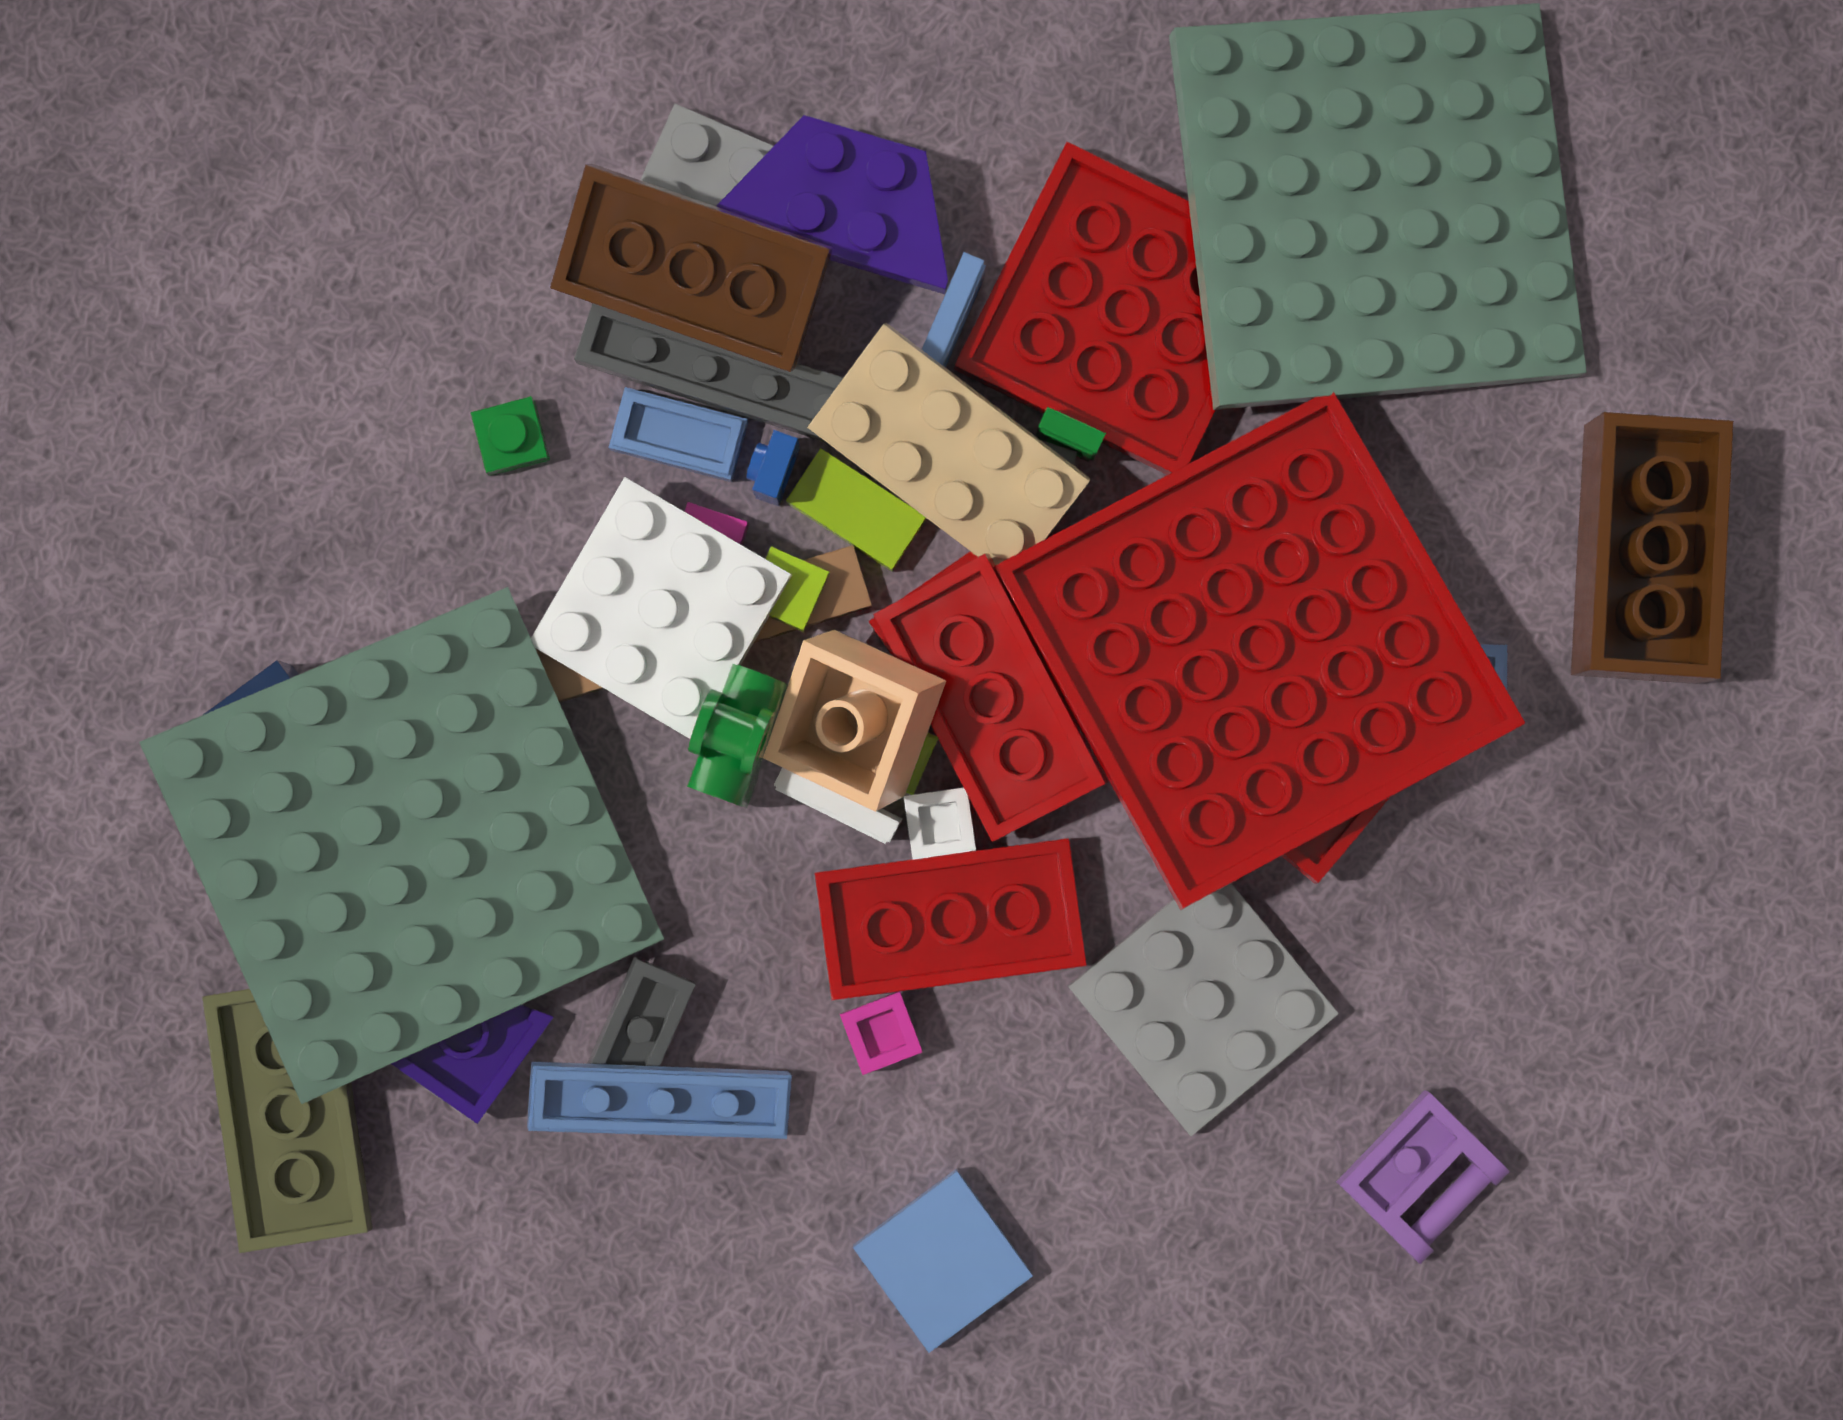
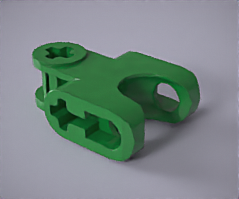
(734, 734)

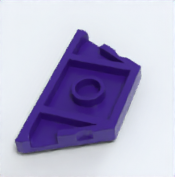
(851, 194)

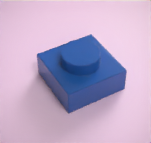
(772, 467)

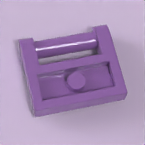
(1408, 1162)

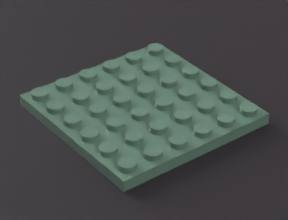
(1376, 204)
(402, 843)

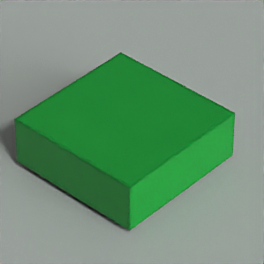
(1070, 433)

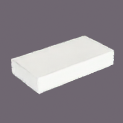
(878, 825)

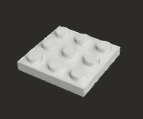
(659, 607)

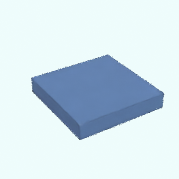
(942, 1260)

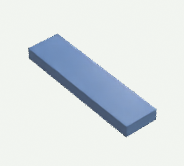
(658, 1100)

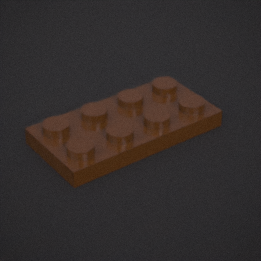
(690, 267)

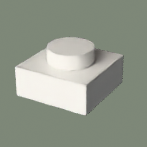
(939, 823)

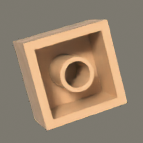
(854, 719)

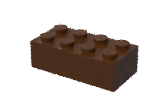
(1652, 548)

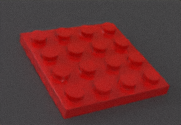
(1102, 313)

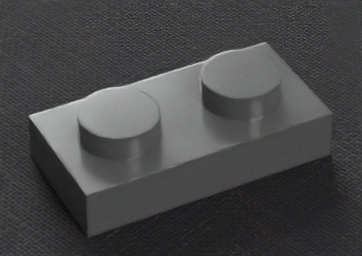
(643, 1016)

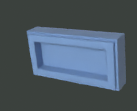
(955, 308)
(678, 434)

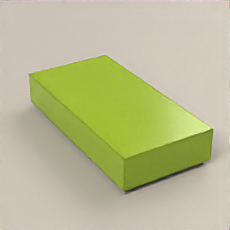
(856, 509)

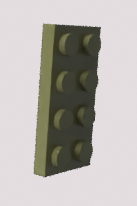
(288, 1163)

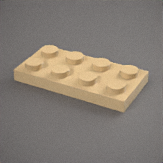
(947, 449)

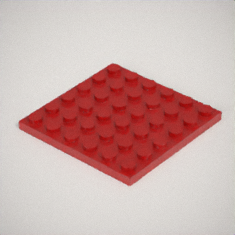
(1257, 648)

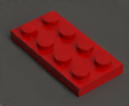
(999, 703)
(950, 919)

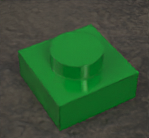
(510, 436)

